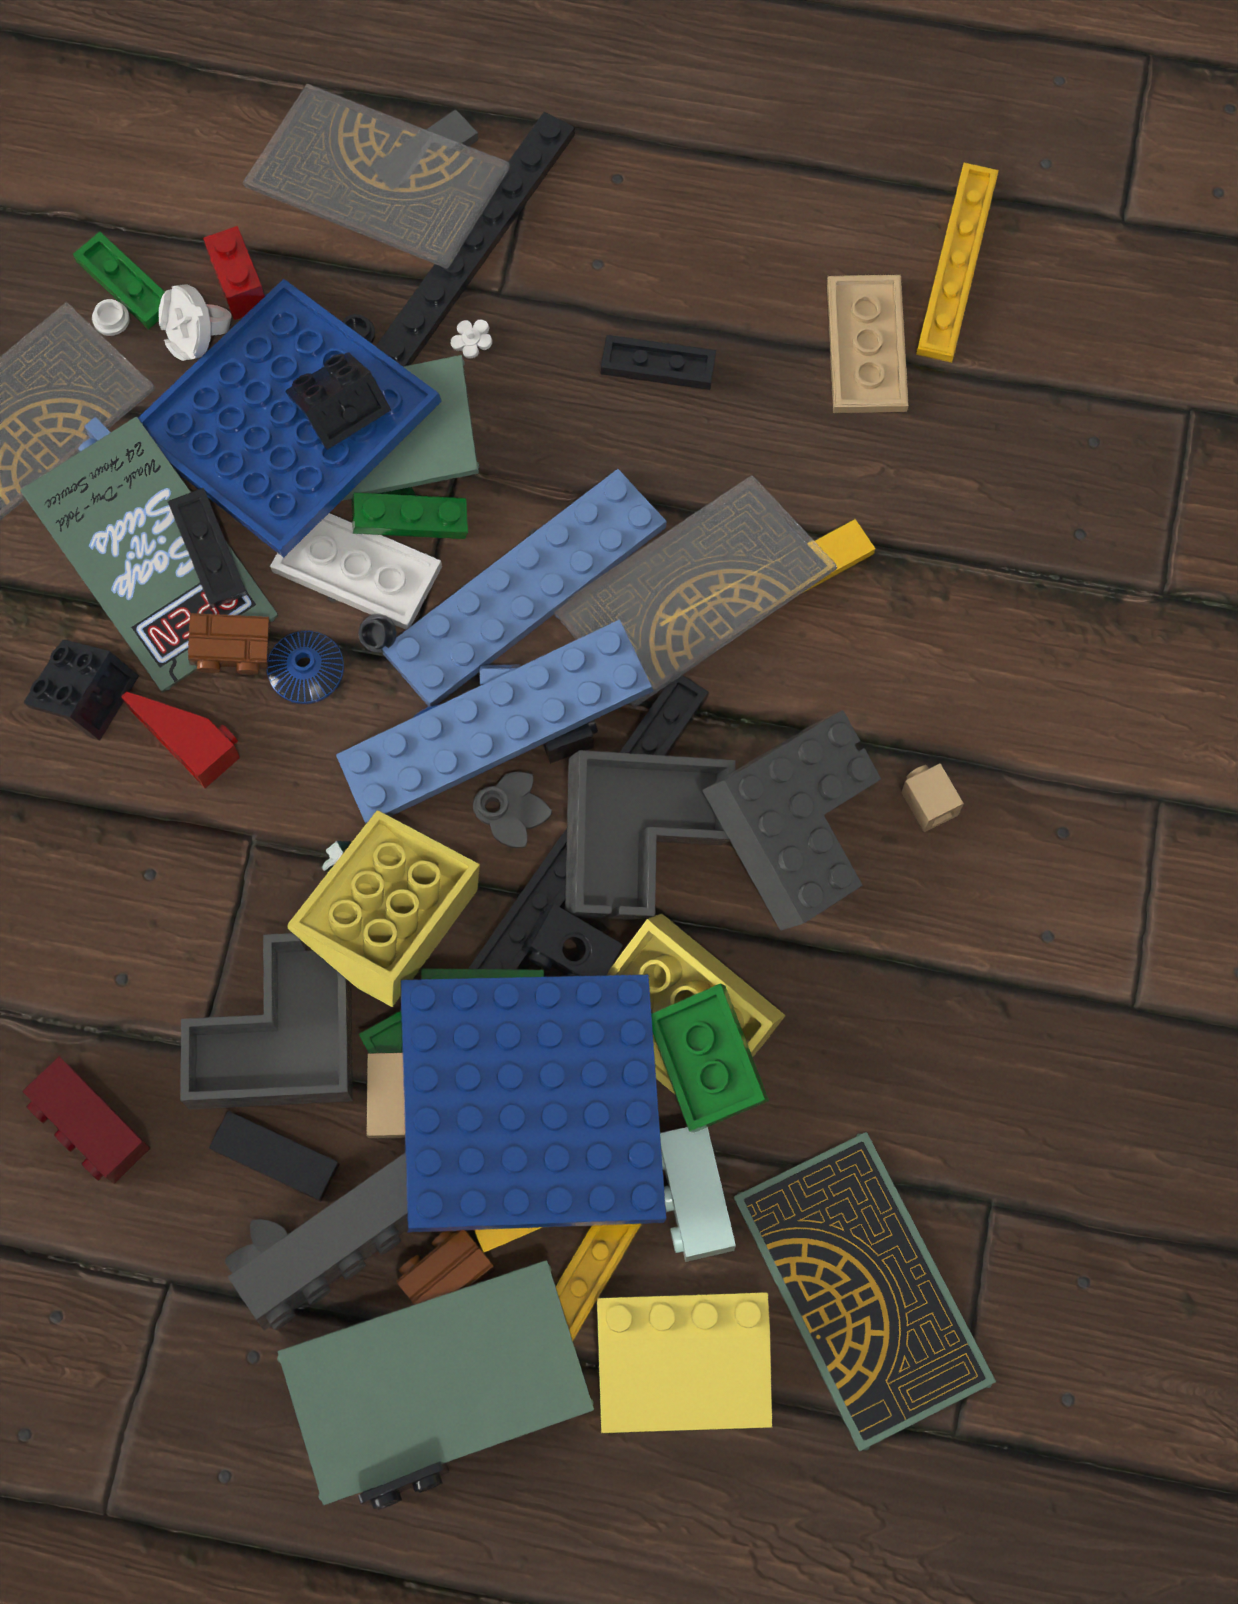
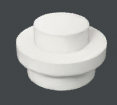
(110, 317)

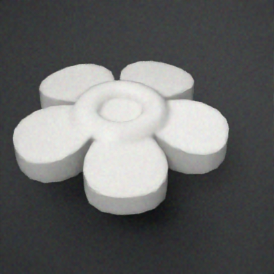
(471, 338)

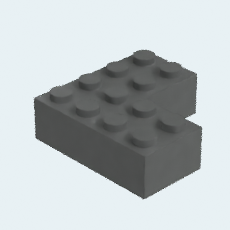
(619, 813)
(778, 820)
(278, 1058)

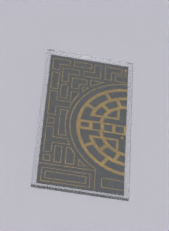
(377, 175)
(51, 390)
(702, 582)

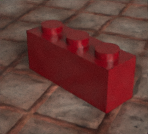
(84, 1121)

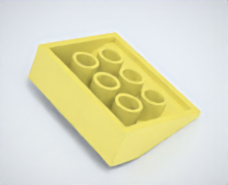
(386, 906)
(683, 968)
(684, 1362)

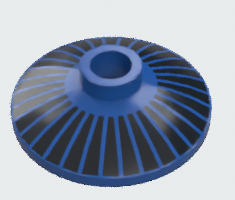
(310, 682)

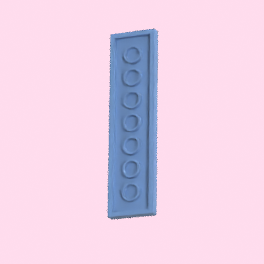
(523, 588)
(495, 722)

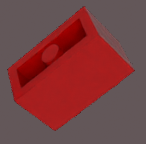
(234, 271)

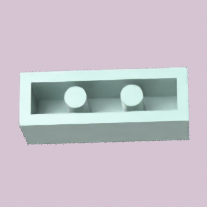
(695, 1195)

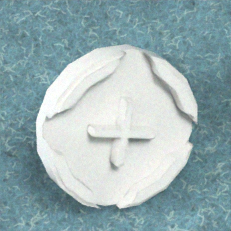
(190, 322)

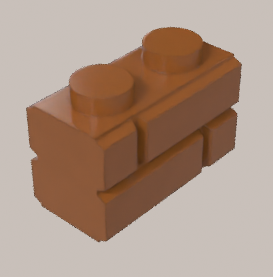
(228, 642)
(449, 1267)

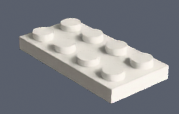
(361, 570)

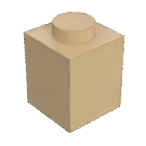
(931, 796)

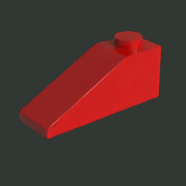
(187, 736)

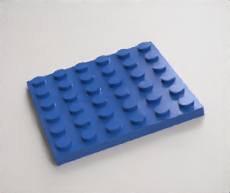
(251, 446)
(530, 1103)

